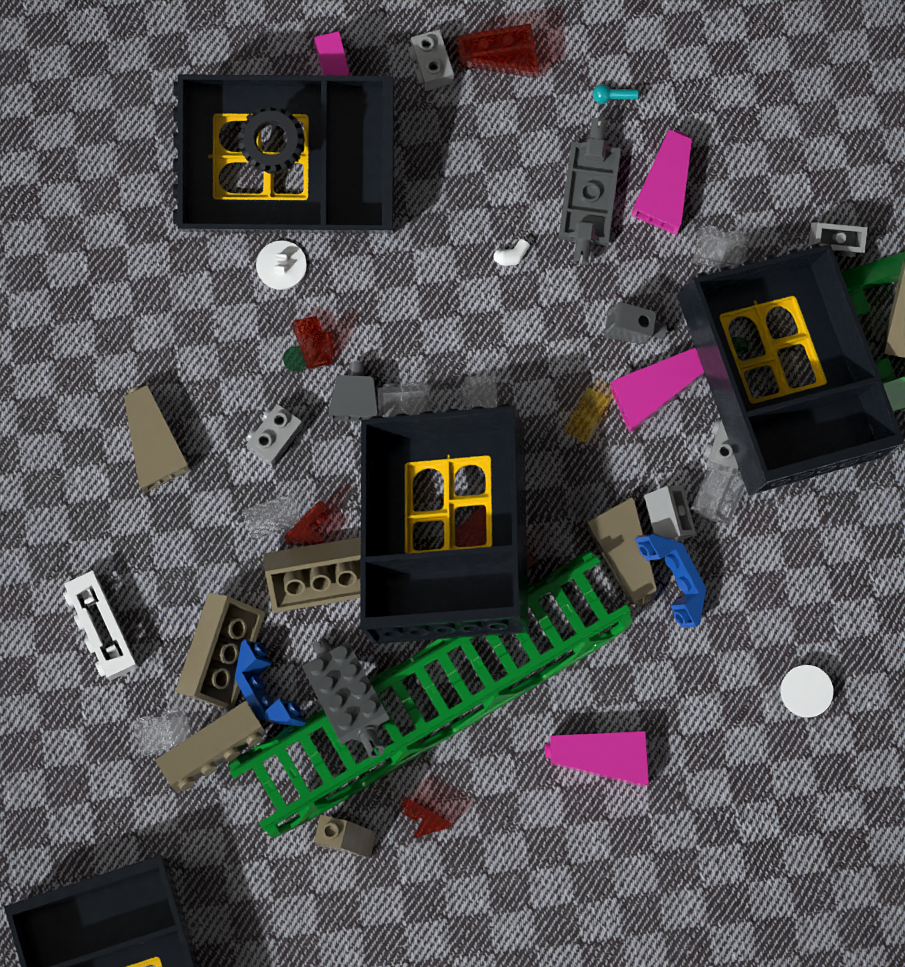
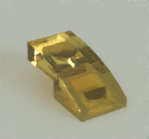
(586, 415)

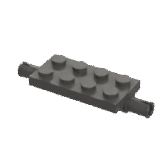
(589, 192)
(346, 695)

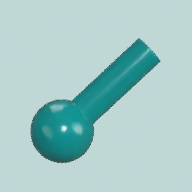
(603, 94)

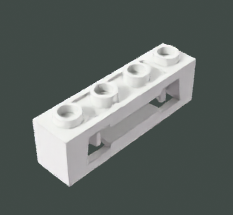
(82, 588)

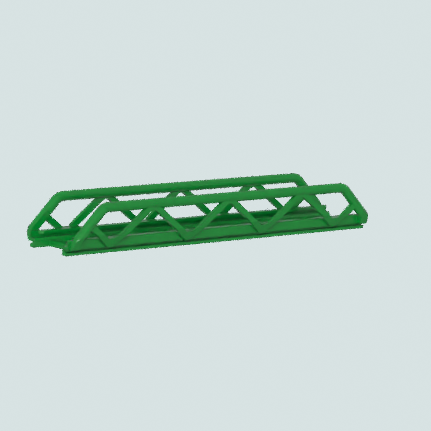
(406, 748)

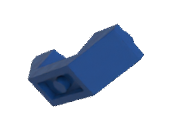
(689, 607)
(251, 663)

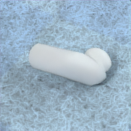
(512, 256)

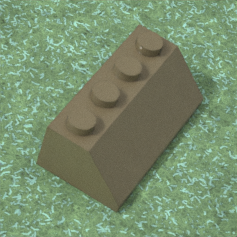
(313, 574)
(216, 649)
(211, 747)

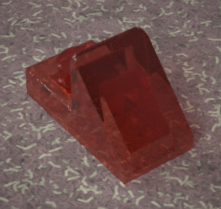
(314, 344)
(302, 532)
(430, 822)

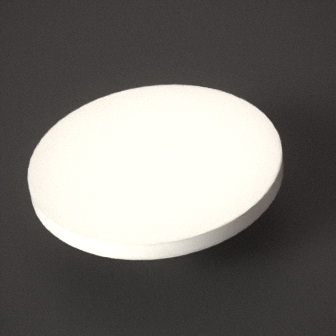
(281, 265)
(806, 691)

